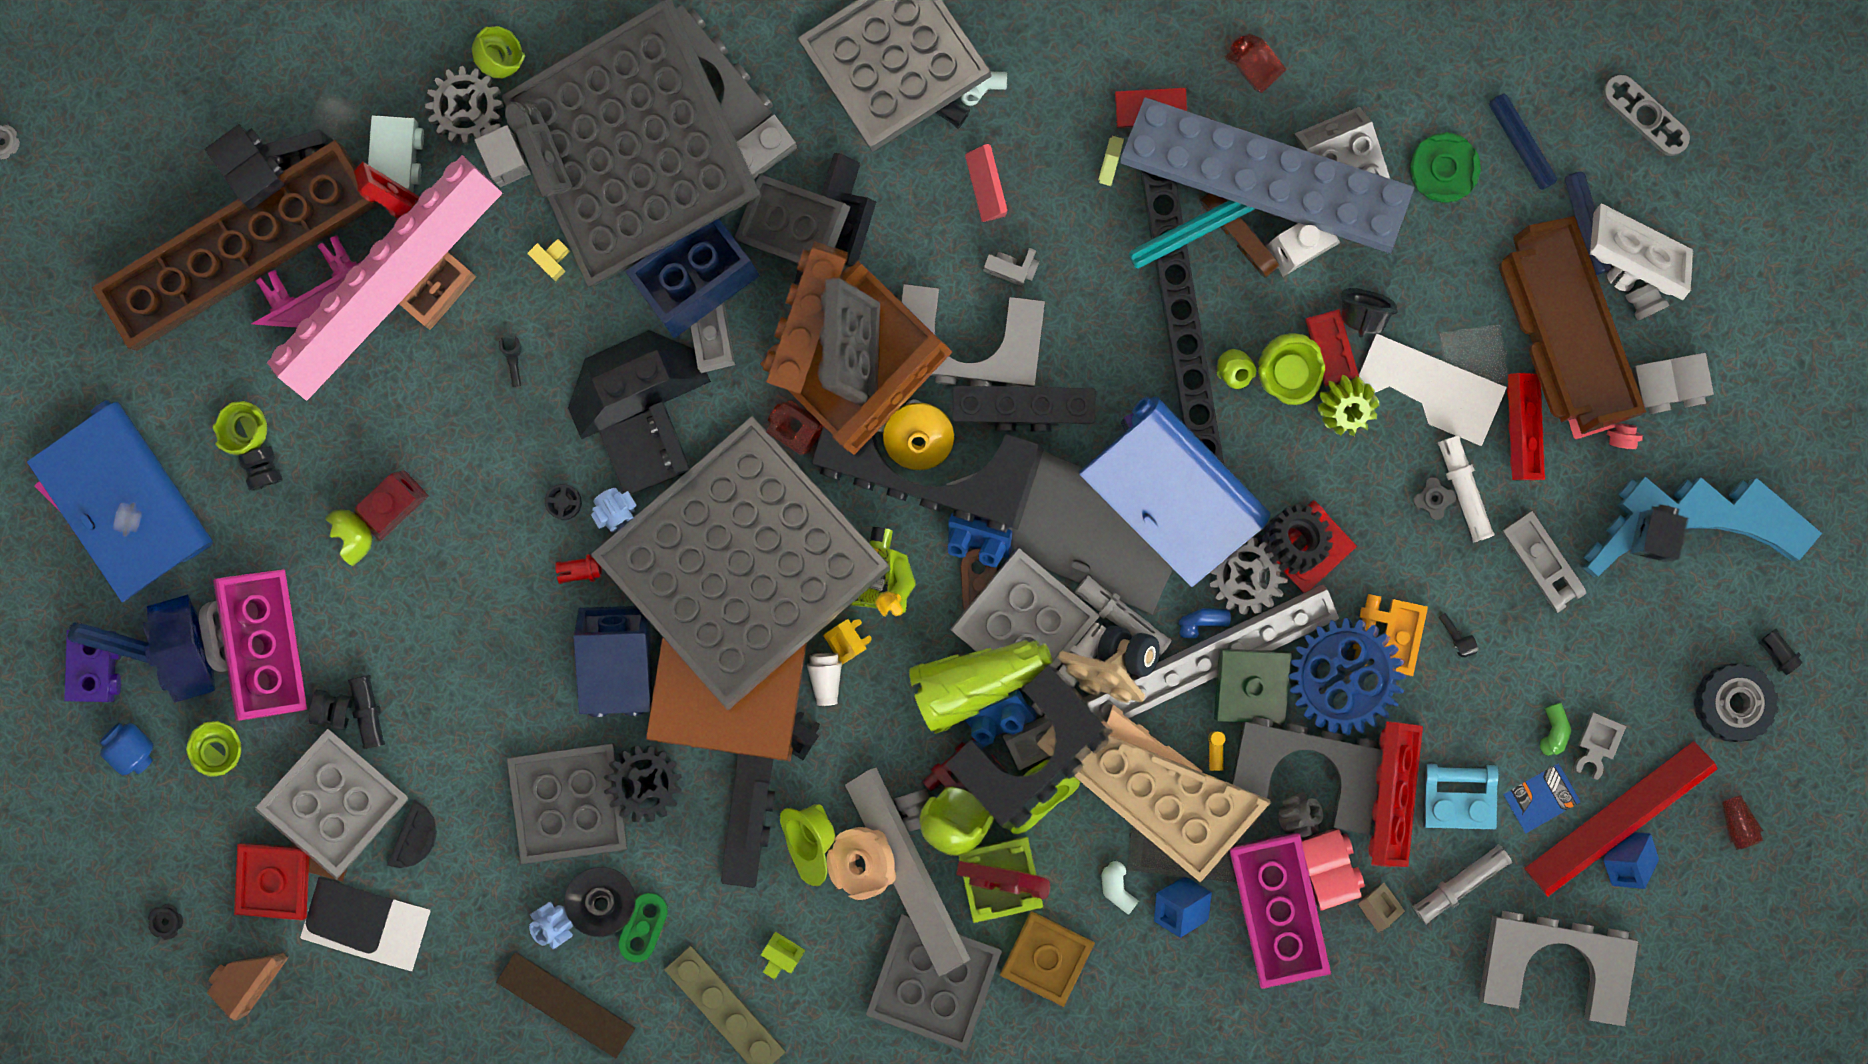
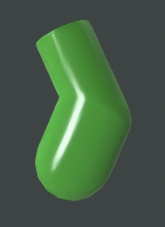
(1559, 733)

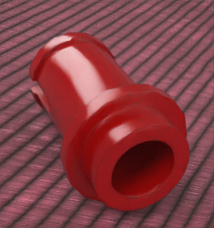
(579, 570)

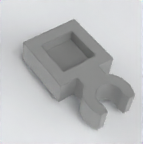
(1600, 739)

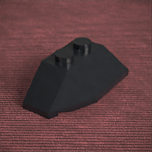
(631, 379)

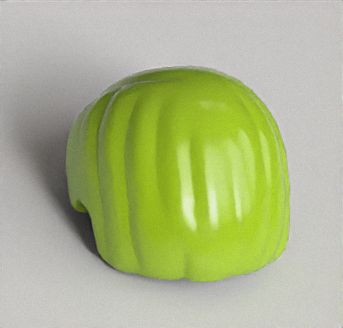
(1291, 368)
(954, 821)

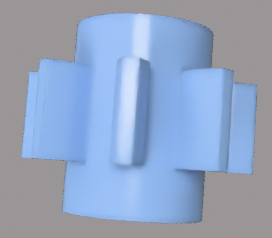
(613, 509)
(550, 925)

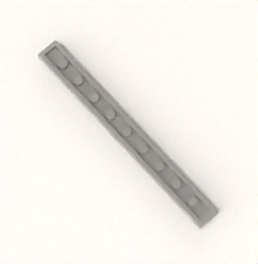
(1195, 664)

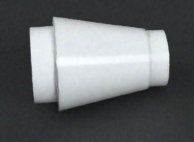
(825, 677)

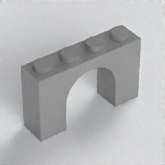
(1012, 363)
(1608, 957)

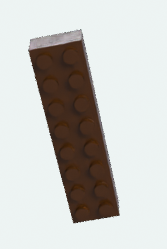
(232, 248)

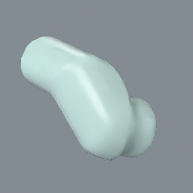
(997, 81)
(1114, 887)

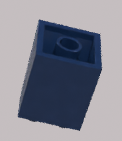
(613, 661)

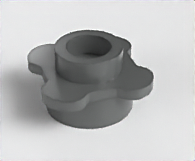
(1444, 496)

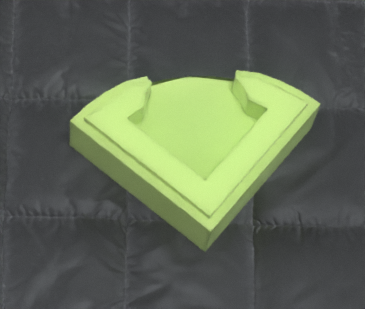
(1110, 160)

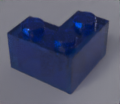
(178, 649)

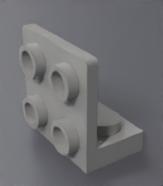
(1346, 139)

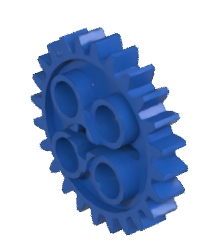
(1332, 648)

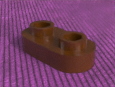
(971, 582)

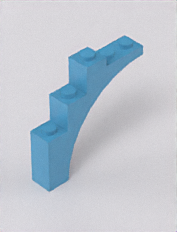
(1752, 512)

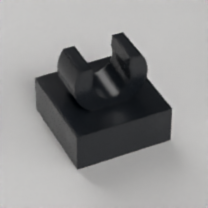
(802, 737)

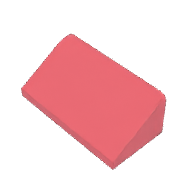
(986, 183)

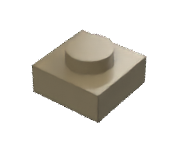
(1381, 907)

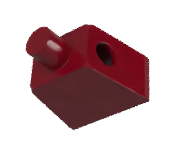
(390, 503)

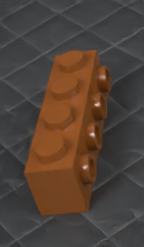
(806, 318)

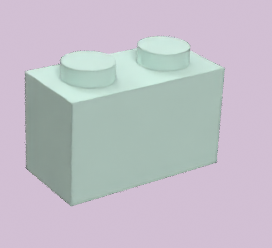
(394, 149)

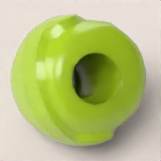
(1235, 368)

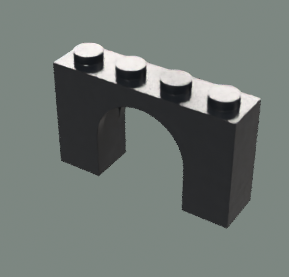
(1077, 734)

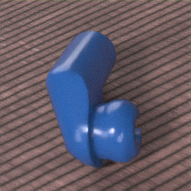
(1203, 617)

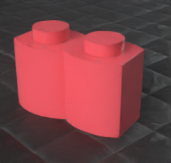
(1330, 869)

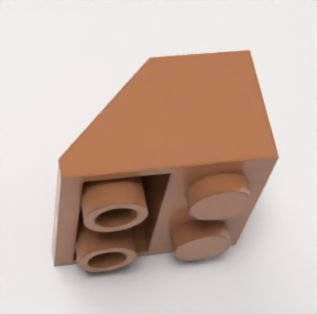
(437, 291)

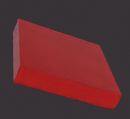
(271, 881)

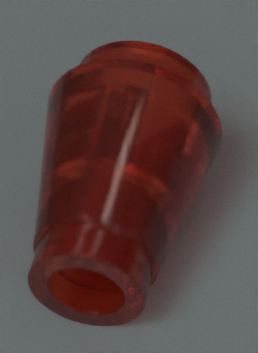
(1741, 823)

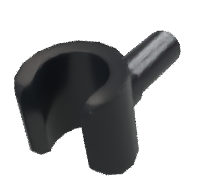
(512, 358)
(1467, 645)

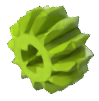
(1354, 415)

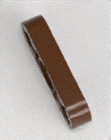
(1248, 242)

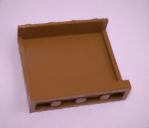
(905, 360)
(691, 715)

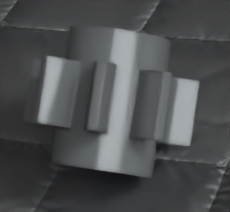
(1300, 815)

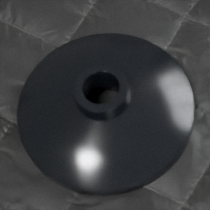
(589, 888)

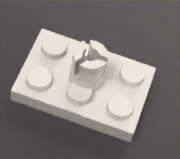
(1640, 254)

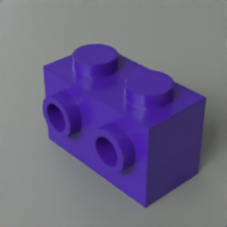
(90, 673)

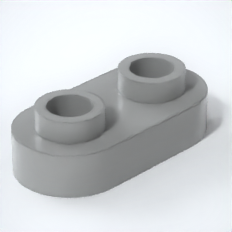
(212, 636)

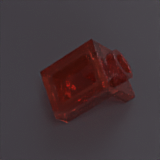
(1255, 61)

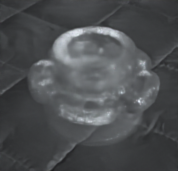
(127, 518)

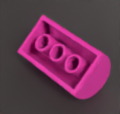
(260, 645)
(1280, 910)

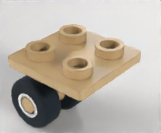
(1116, 656)

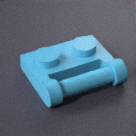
(1460, 809)

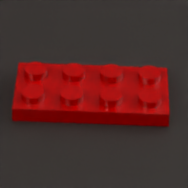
(1397, 794)

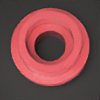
(1624, 436)

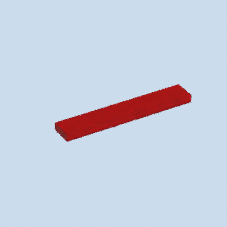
(1621, 818)

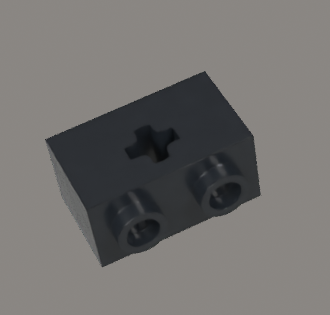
(1659, 533)

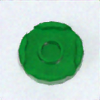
(1436, 175)

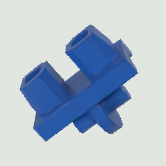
(976, 535)
(1000, 717)

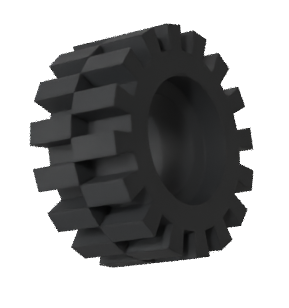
(1311, 529)

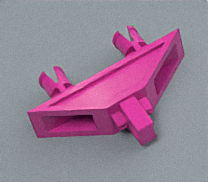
(292, 311)

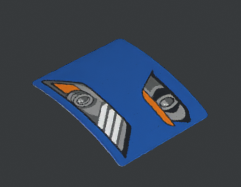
(1542, 798)

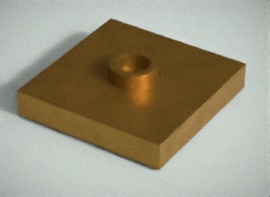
(1047, 958)

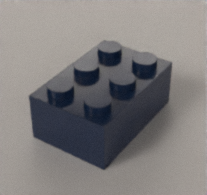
(693, 276)

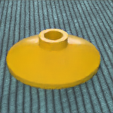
(918, 421)

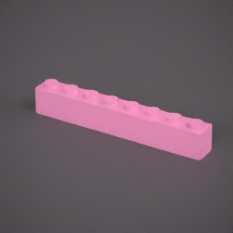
(383, 277)

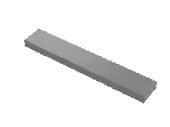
(912, 878)

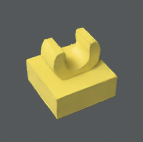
(549, 259)

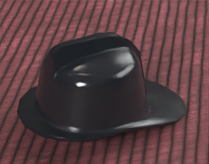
(1366, 310)

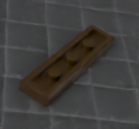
(565, 1005)

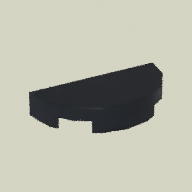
(415, 839)

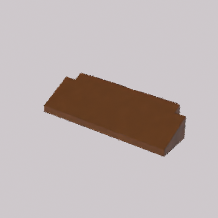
(1569, 327)

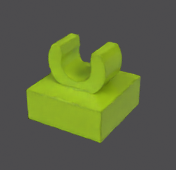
(781, 955)

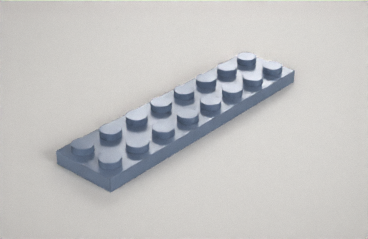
(1267, 175)

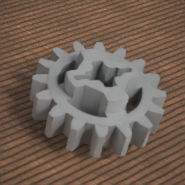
(452, 116)
(1257, 588)

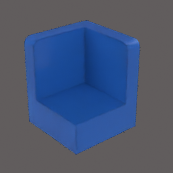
(1632, 861)
(1182, 906)

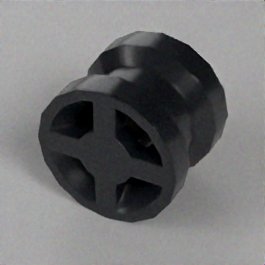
(557, 495)

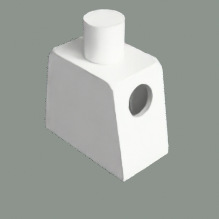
(1300, 245)

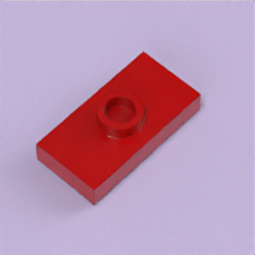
(1129, 103)
(1335, 348)

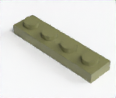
(724, 1008)

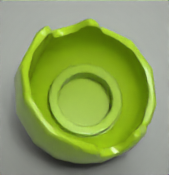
(487, 56)
(252, 422)
(353, 532)
(205, 757)

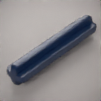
(1523, 141)
(1584, 210)
(108, 641)

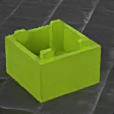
(1008, 855)

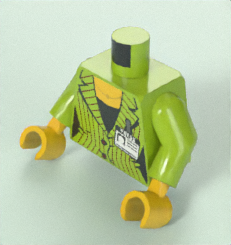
(896, 585)

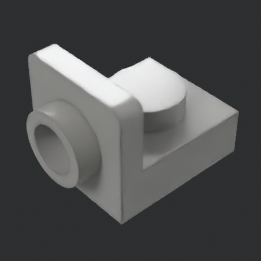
(1005, 267)

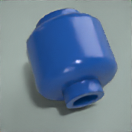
(126, 749)

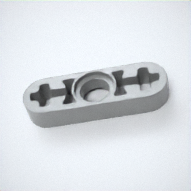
(1660, 113)

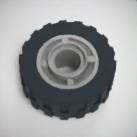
(1714, 702)

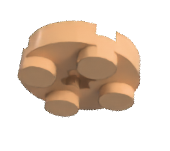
(878, 858)

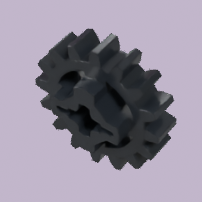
(630, 776)

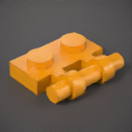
(1403, 625)

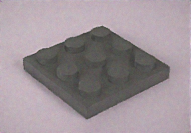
(849, 342)
(564, 805)
(928, 1004)

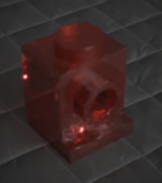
(781, 429)

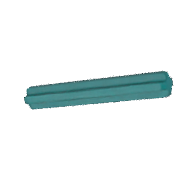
(1187, 232)

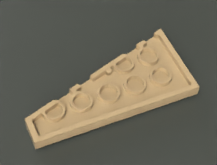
(1171, 804)

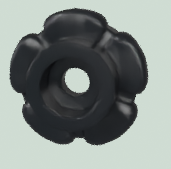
(156, 917)

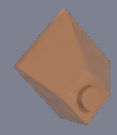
(243, 982)

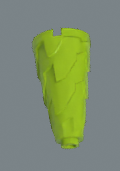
(963, 685)

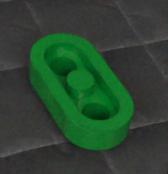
(644, 927)

